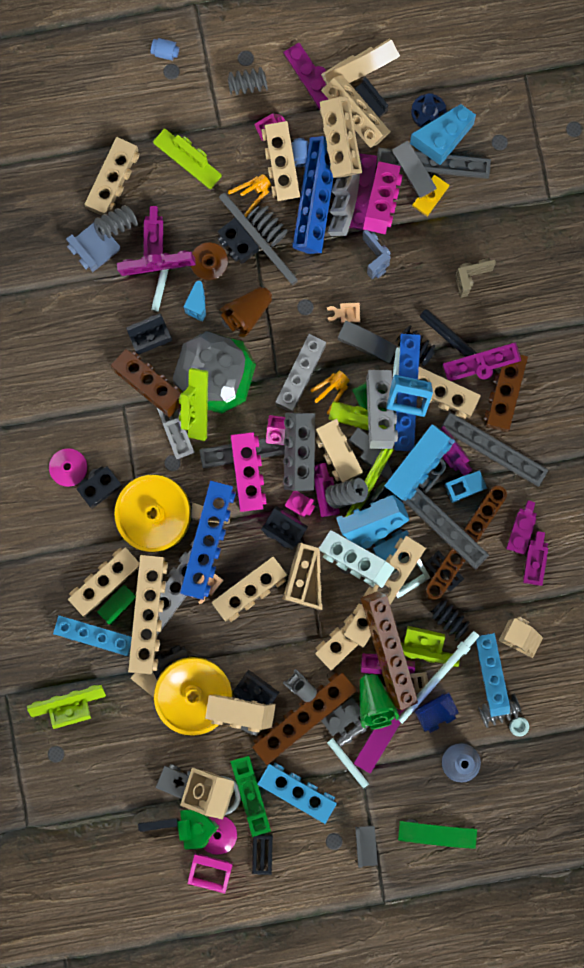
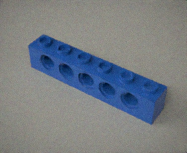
(314, 198)
(408, 368)
(215, 491)

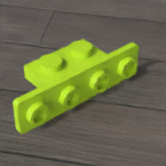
(188, 157)
(195, 405)
(351, 415)
(425, 645)
(67, 708)

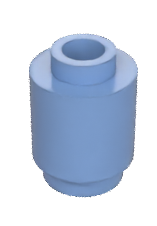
(164, 49)
(300, 151)

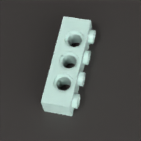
(356, 559)

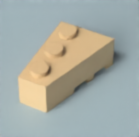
(337, 452)
(304, 578)
(521, 636)
(239, 713)

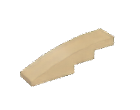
(363, 63)

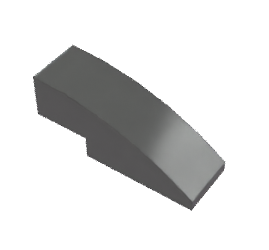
(414, 169)
(367, 342)
(369, 456)

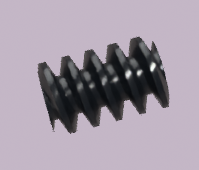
(426, 352)
(450, 619)

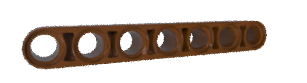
(483, 521)

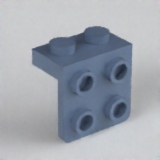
(91, 248)
(378, 266)

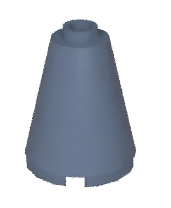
(452, 762)

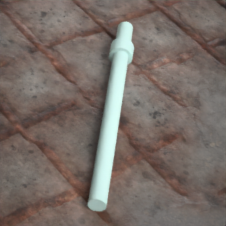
(462, 649)

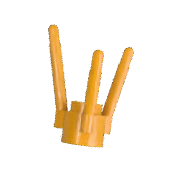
(259, 184)
(338, 381)

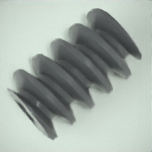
(247, 81)
(114, 221)
(267, 225)
(346, 493)
(514, 709)

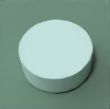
(519, 726)

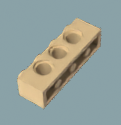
(364, 119)
(344, 126)
(119, 149)
(290, 190)
(468, 397)
(270, 567)
(78, 598)
(323, 649)

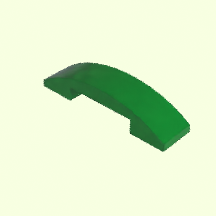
(250, 796)
(437, 835)

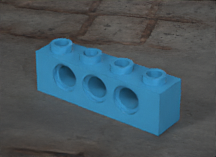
(93, 635)
(492, 675)
(320, 813)

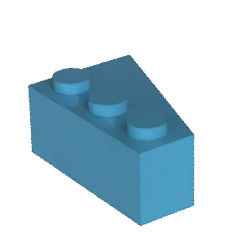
(443, 133)
(373, 523)

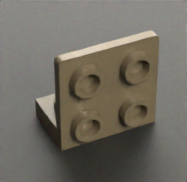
(466, 270)

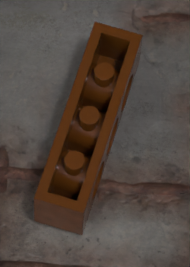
(123, 366)
(503, 421)

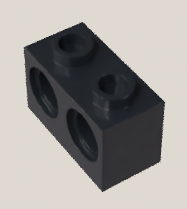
(241, 239)
(102, 491)

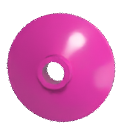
(74, 474)
(228, 837)

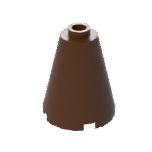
(246, 310)

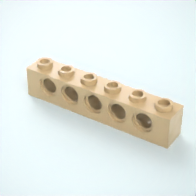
(414, 551)
(146, 565)

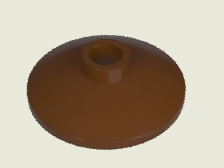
(207, 252)

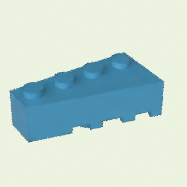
(419, 463)

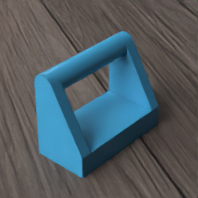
(196, 302)
(412, 387)

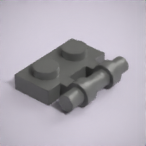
(341, 718)

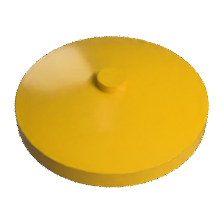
(152, 513)
(184, 692)

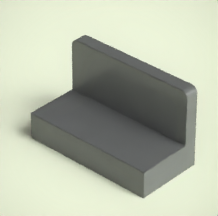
(366, 846)

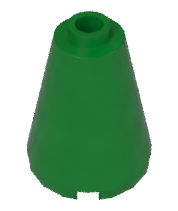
(375, 703)

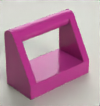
(211, 862)

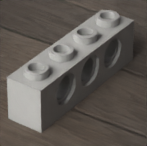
(300, 373)
(379, 437)

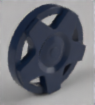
(428, 109)

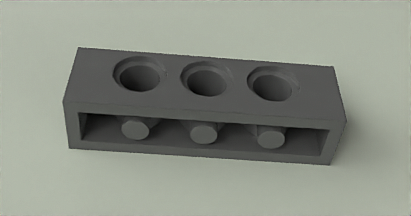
(299, 451)

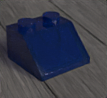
(436, 712)

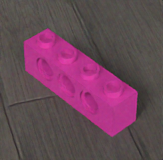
(382, 197)
(247, 502)

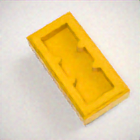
(428, 202)

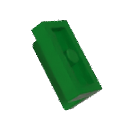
(117, 605)

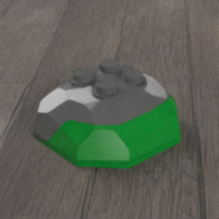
(228, 368)

